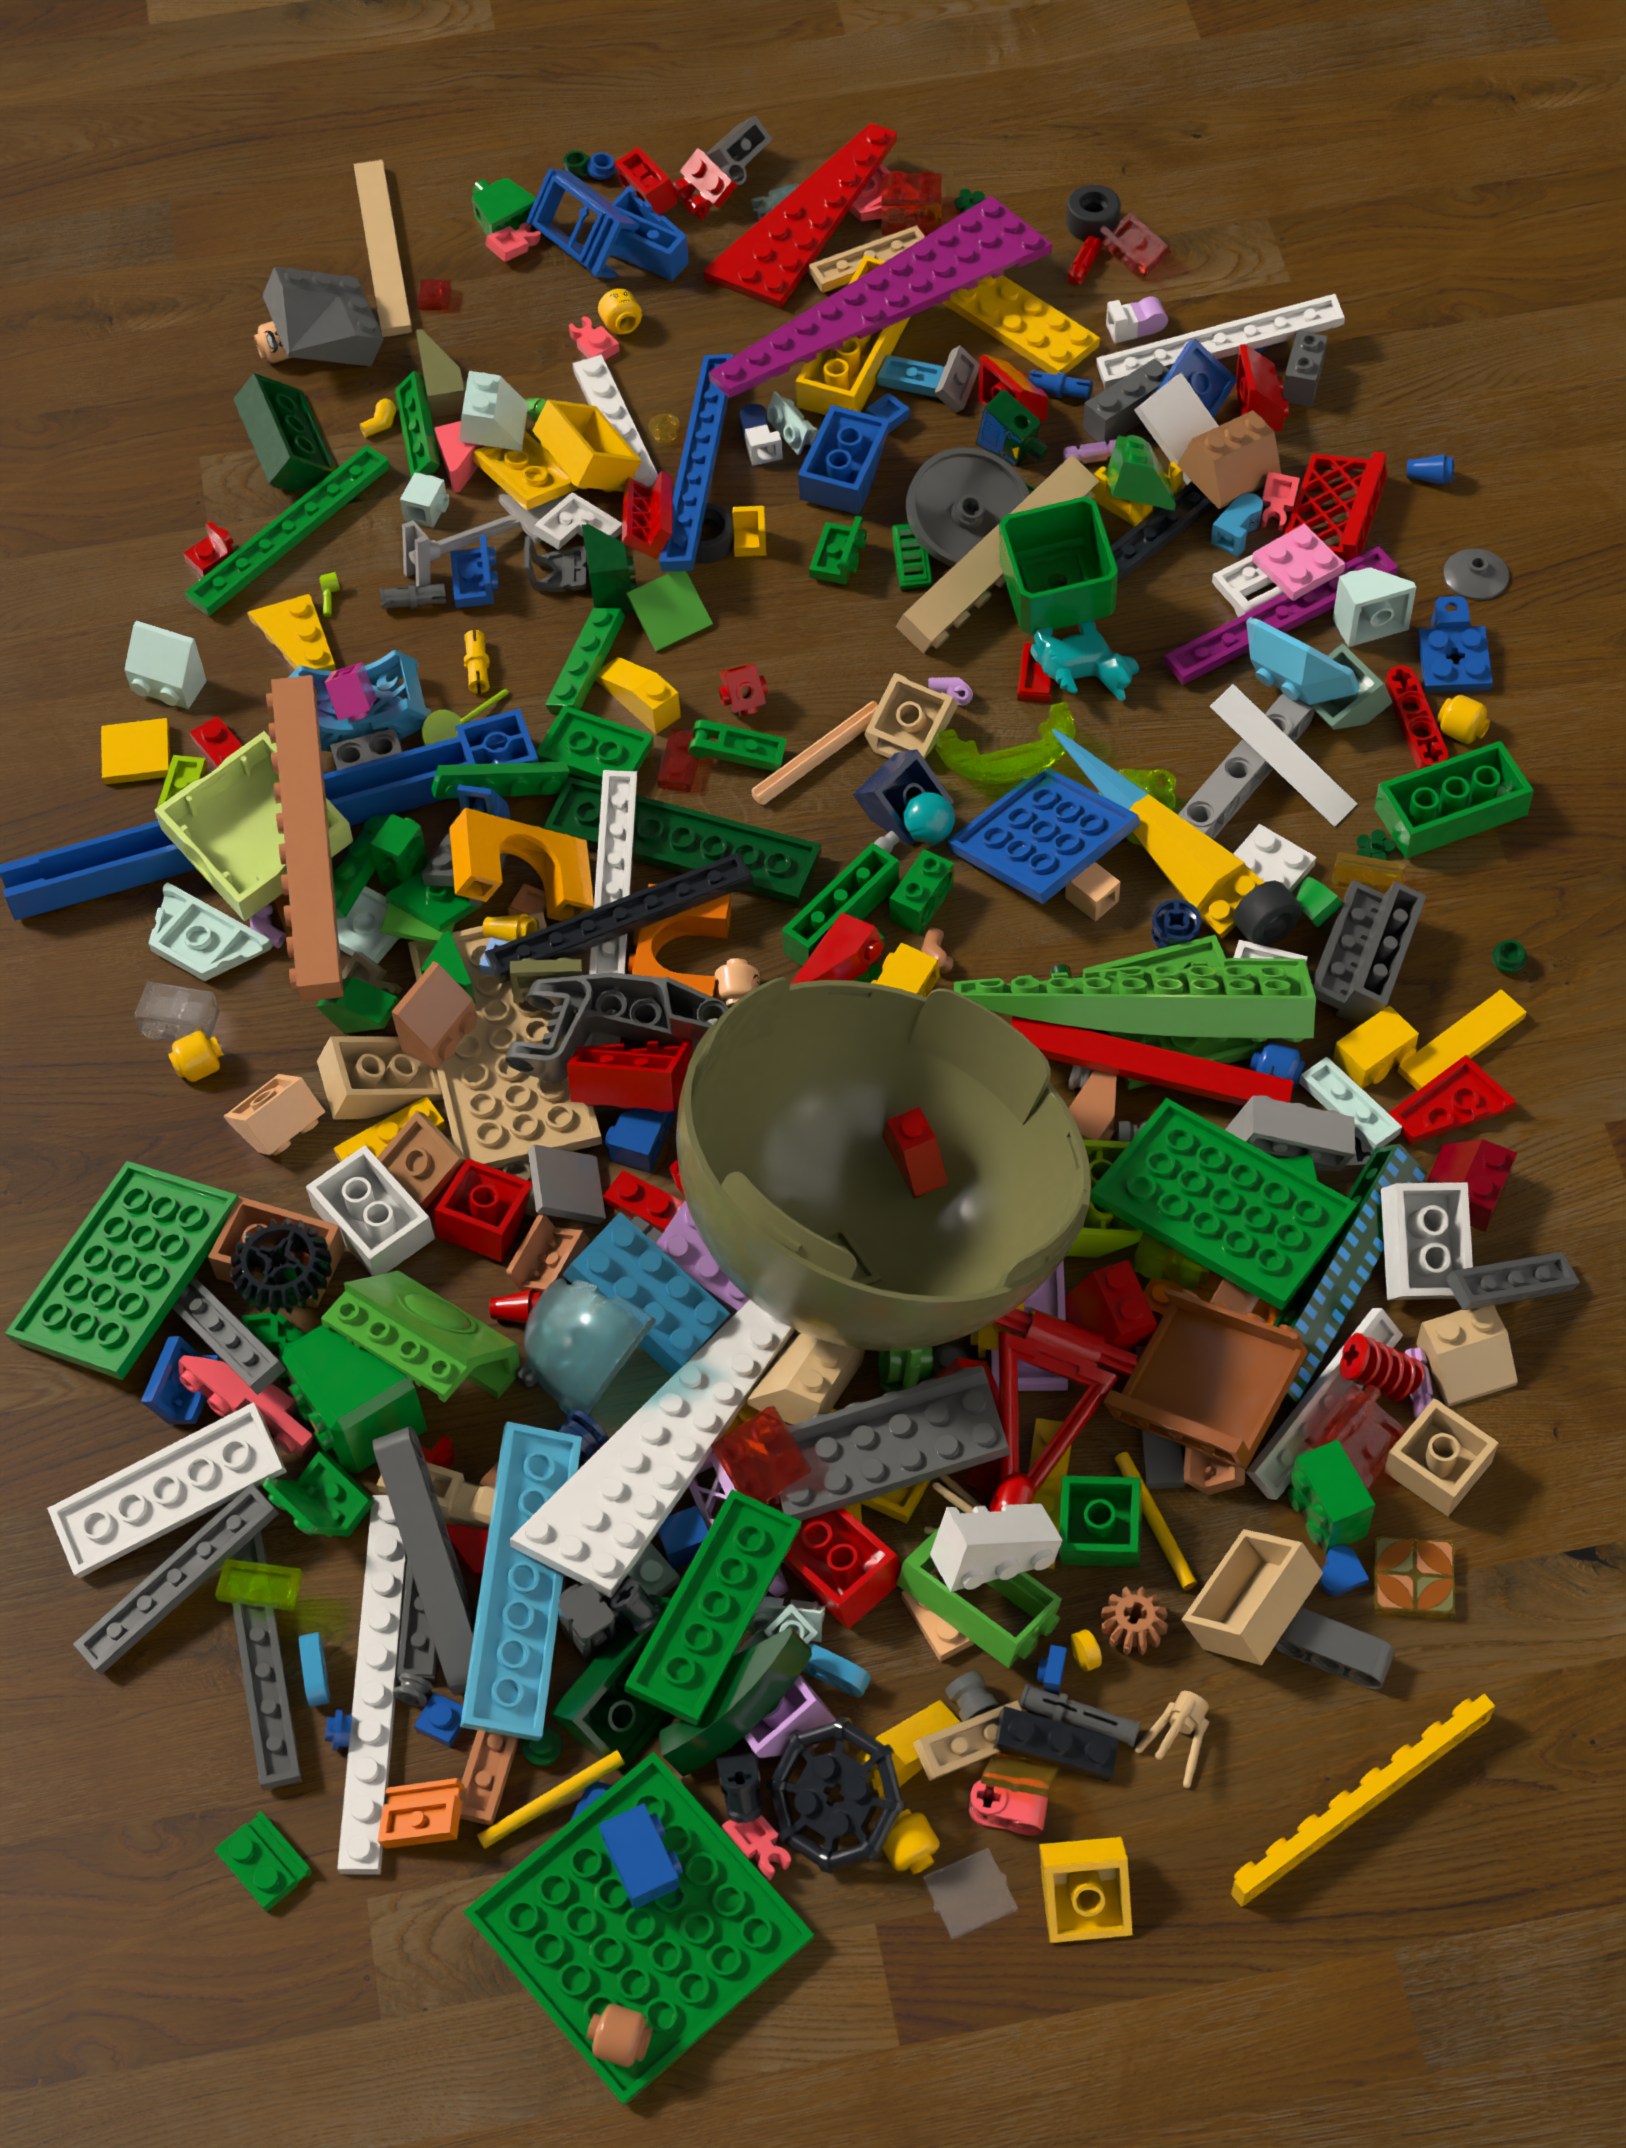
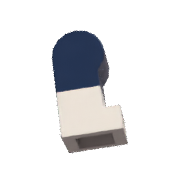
(759, 442)

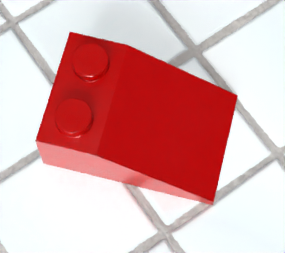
(843, 1564)

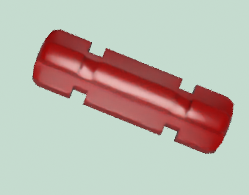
(1084, 260)

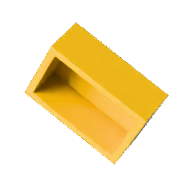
(586, 446)

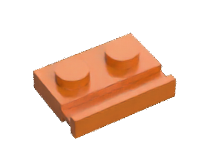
(421, 1813)

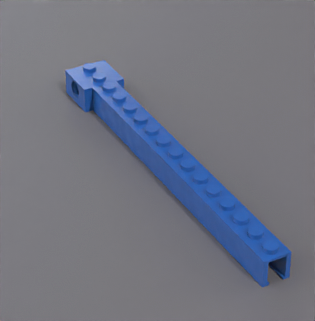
(357, 792)

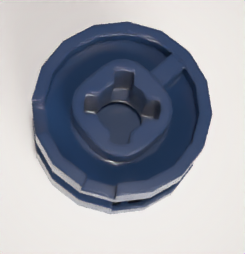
(1175, 912)
(582, 1425)

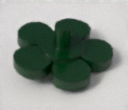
(967, 199)
(1376, 847)

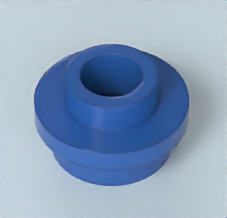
(601, 166)
(338, 1730)

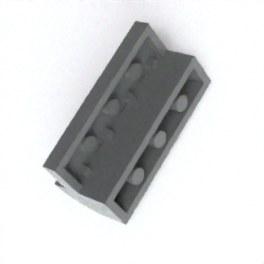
(1366, 949)

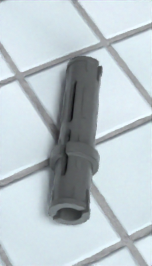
(1079, 1714)

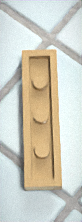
(841, 267)

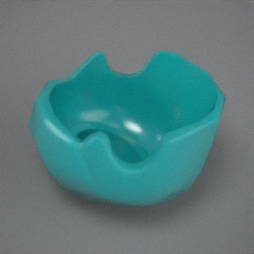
(929, 818)

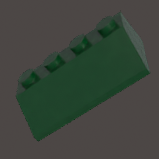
(284, 434)
(598, 1708)

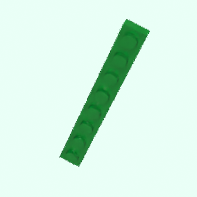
(287, 530)

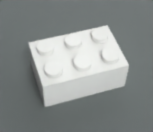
(373, 1212)
(1425, 1238)

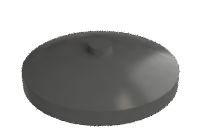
(961, 500)

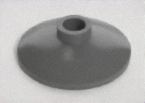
(1476, 574)

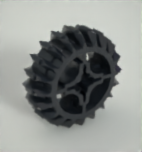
(285, 1278)

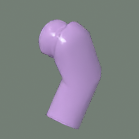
(952, 686)
(262, 924)

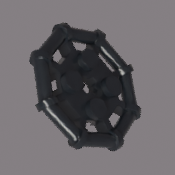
(814, 1797)

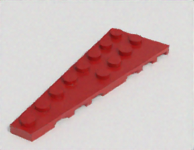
(781, 245)

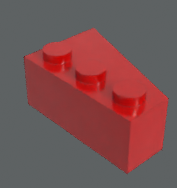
(629, 1077)

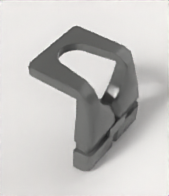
(567, 567)

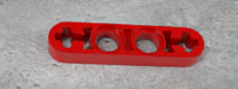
(1413, 720)

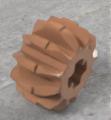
(1130, 1606)

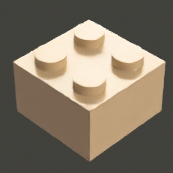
(1441, 1457)

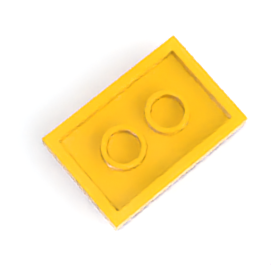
(527, 474)

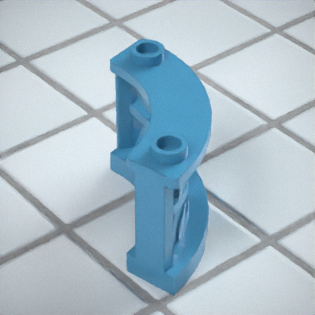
(389, 712)

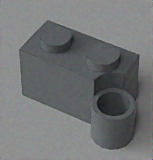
(739, 148)

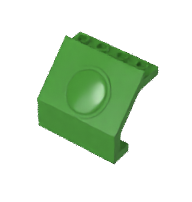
(423, 1335)

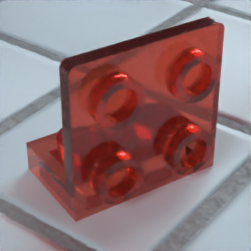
(911, 202)
(761, 1457)

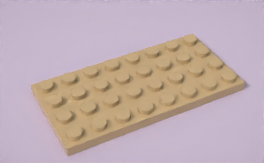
(490, 1106)

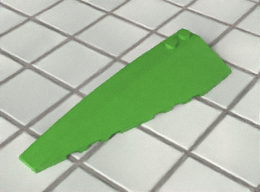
(1238, 1000)

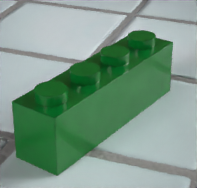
(852, 892)

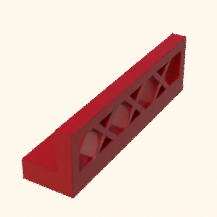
(647, 515)

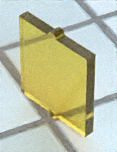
(1020, 1774)

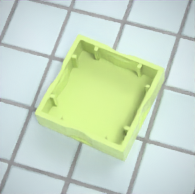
(231, 827)

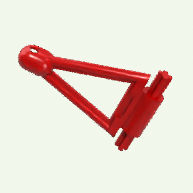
(1062, 1351)

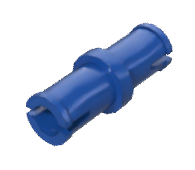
(1061, 384)

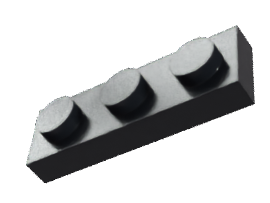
(1056, 1743)

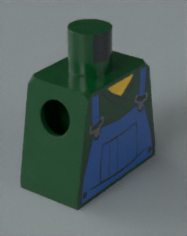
(1010, 430)

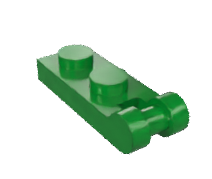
(737, 745)

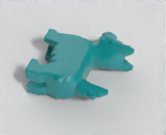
(1082, 657)

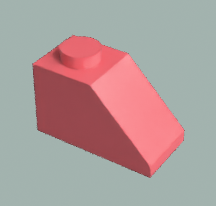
(456, 455)

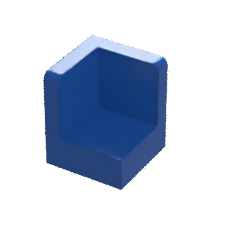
(682, 1536)

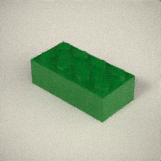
(1453, 799)

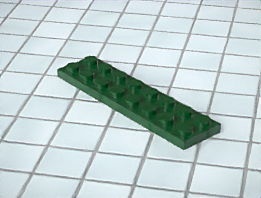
(691, 839)

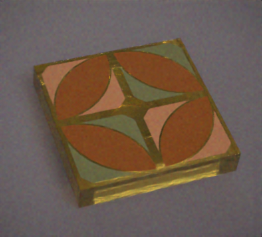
(1414, 1577)

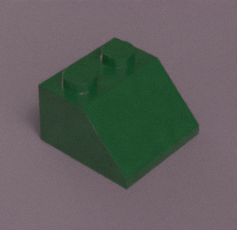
(608, 569)

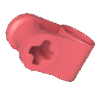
(1009, 1810)

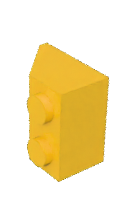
(1086, 1889)

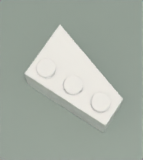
(993, 1544)

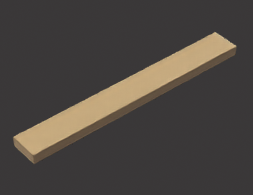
(382, 248)

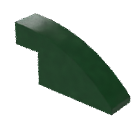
(742, 1699)

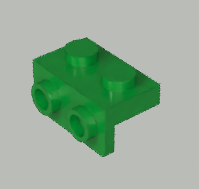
(837, 551)

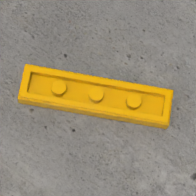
(1463, 1038)

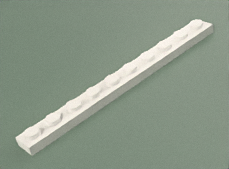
(613, 873)
(373, 1694)

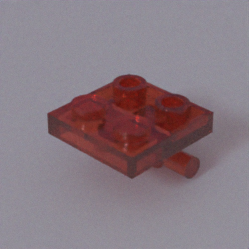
(1362, 1430)

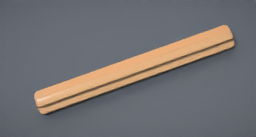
(814, 755)

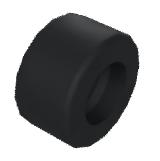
(1091, 209)
(1267, 913)

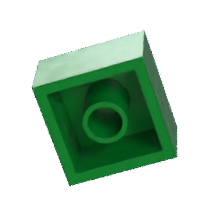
(1330, 1497)
(1101, 1521)

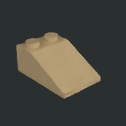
(373, 1077)

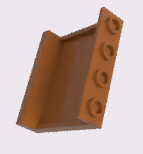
(1210, 1378)

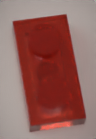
(678, 766)

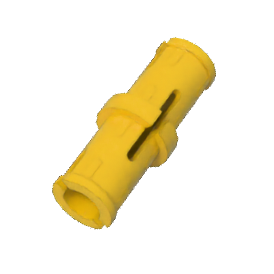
(476, 662)

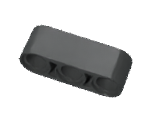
(1337, 1649)

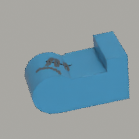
(1237, 520)

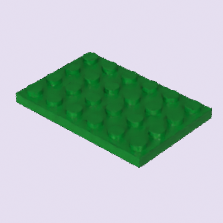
(1223, 1203)
(123, 1270)

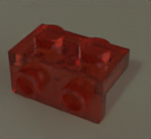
(1136, 244)

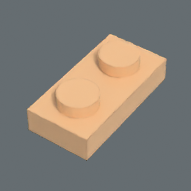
(940, 1635)

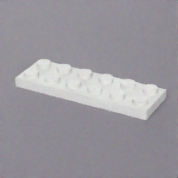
(166, 1490)

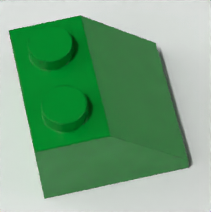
(1138, 474)

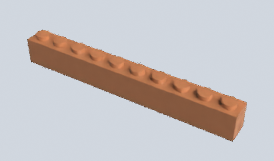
(306, 839)

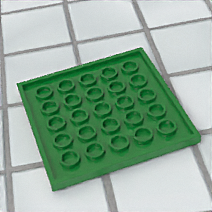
(677, 1960)

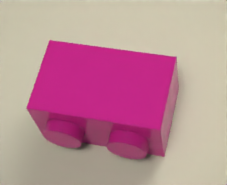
(351, 692)

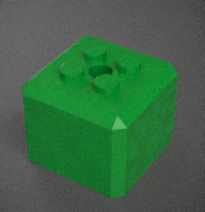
(1060, 544)
(349, 1396)

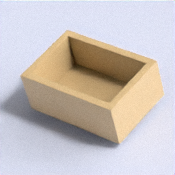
(1252, 1596)

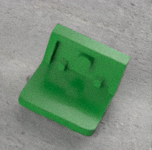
(322, 1498)

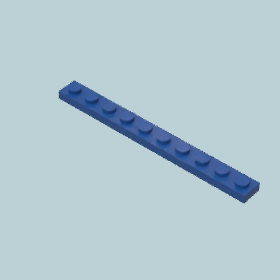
(696, 470)

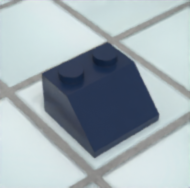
(893, 786)

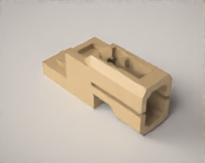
(459, 1500)

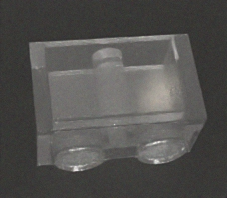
(175, 1011)

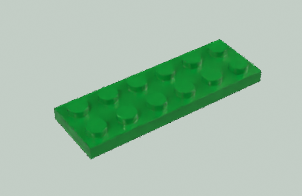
(713, 1607)

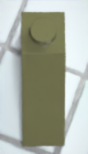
(442, 378)

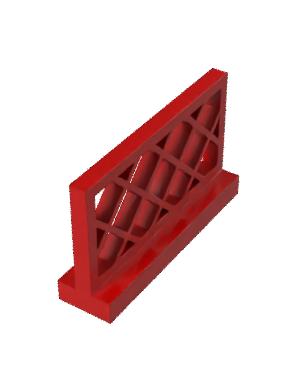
(1362, 506)

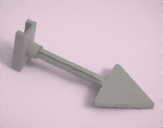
(420, 551)

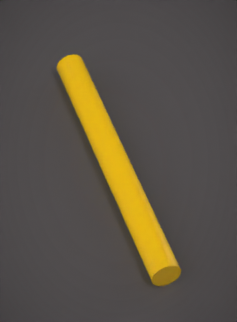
(1159, 1526)
(550, 1799)

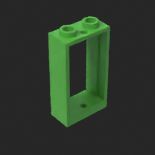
(972, 1623)

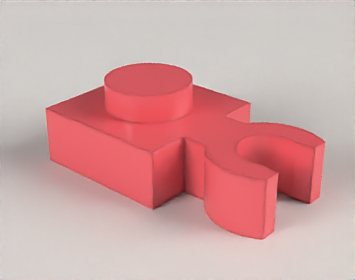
(511, 243)
(593, 341)
(1279, 497)
(757, 1841)

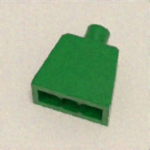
(501, 205)

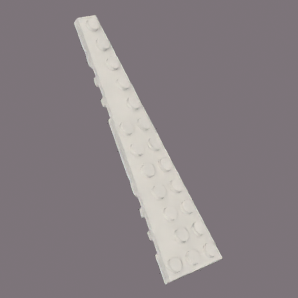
(632, 1483)

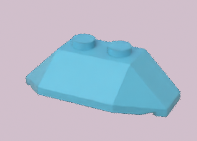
(1296, 667)

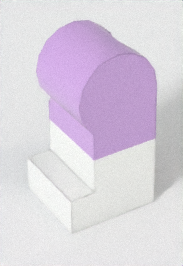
(1135, 319)

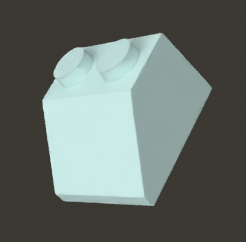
(492, 413)
(1372, 605)
(164, 665)

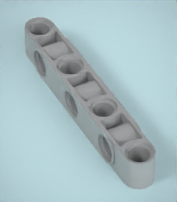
(1242, 772)

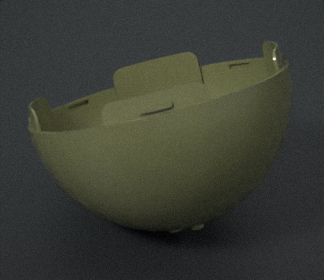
(806, 1198)

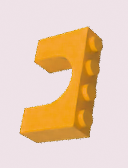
(556, 857)

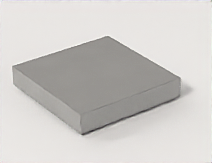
(566, 1184)

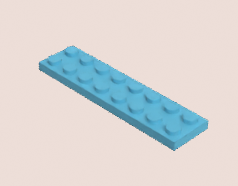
(517, 1593)

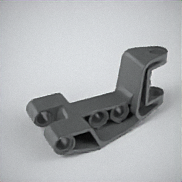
(667, 1005)

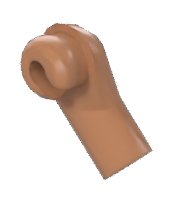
(932, 947)

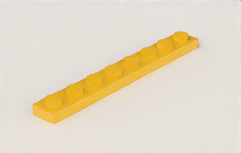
(1348, 1807)

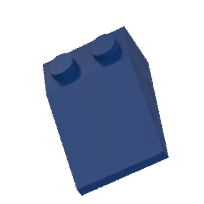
(843, 460)

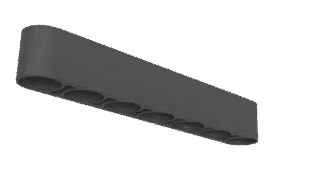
(428, 1552)

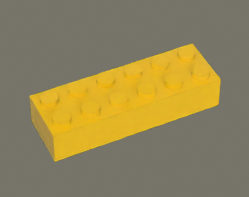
(850, 372)

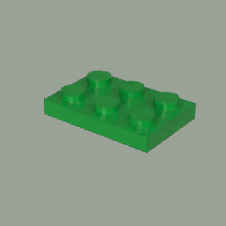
(593, 745)

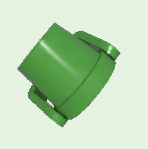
(904, 1366)

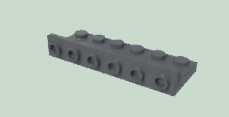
(895, 1442)

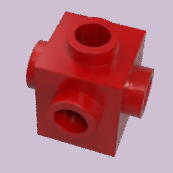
(734, 681)

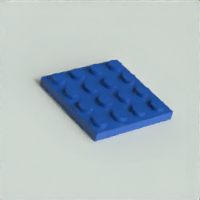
(1043, 834)

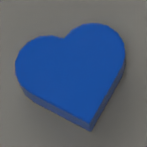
(1342, 1571)

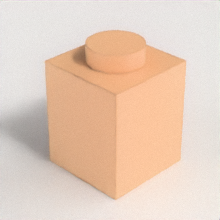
(1093, 891)

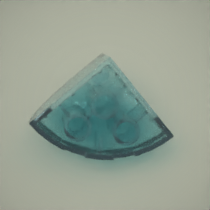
(582, 1342)

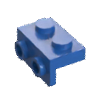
(473, 575)
(165, 1391)

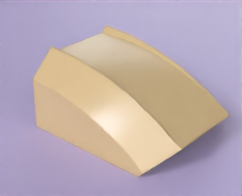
(909, 718)

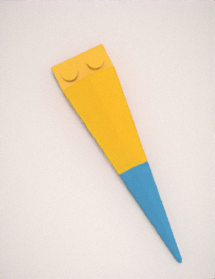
(1191, 860)

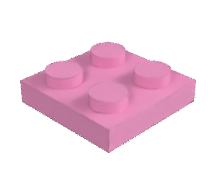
(1298, 562)

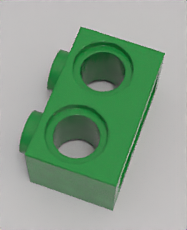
(399, 851)
(921, 892)

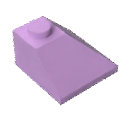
(796, 1710)

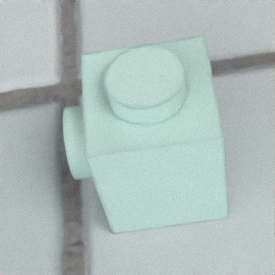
(424, 500)

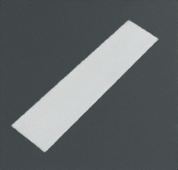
(1283, 755)

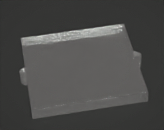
(970, 1893)

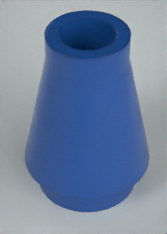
(1432, 469)

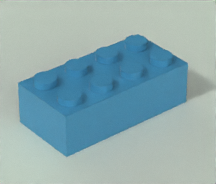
(635, 1268)

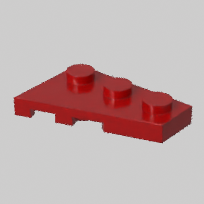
(1451, 1101)

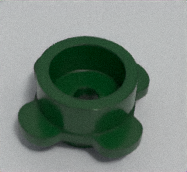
(576, 163)

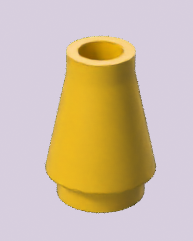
(509, 927)

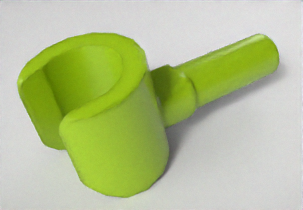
(329, 584)

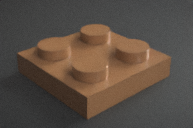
(421, 1159)

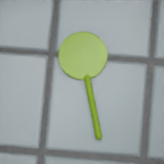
(442, 723)

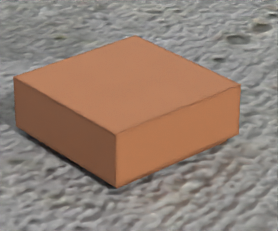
(528, 901)

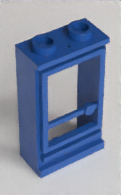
(604, 231)

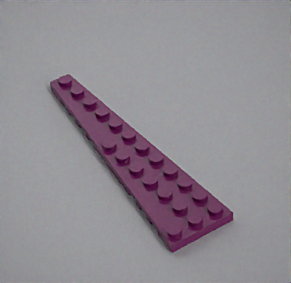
(925, 274)

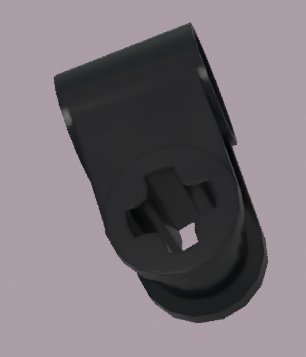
(633, 1607)
(741, 1786)

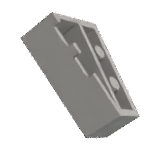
(1296, 1131)

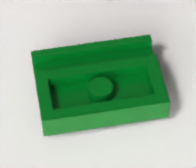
(263, 1861)

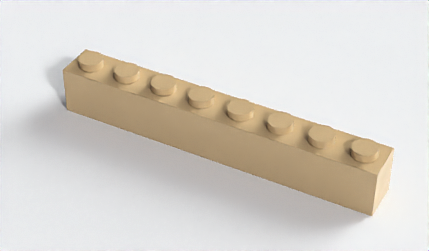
(980, 568)

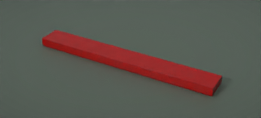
(1151, 1063)

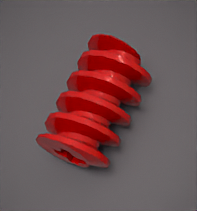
(1383, 1367)

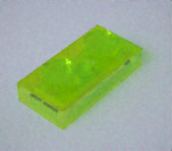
(259, 1584)

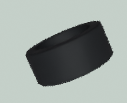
(719, 547)

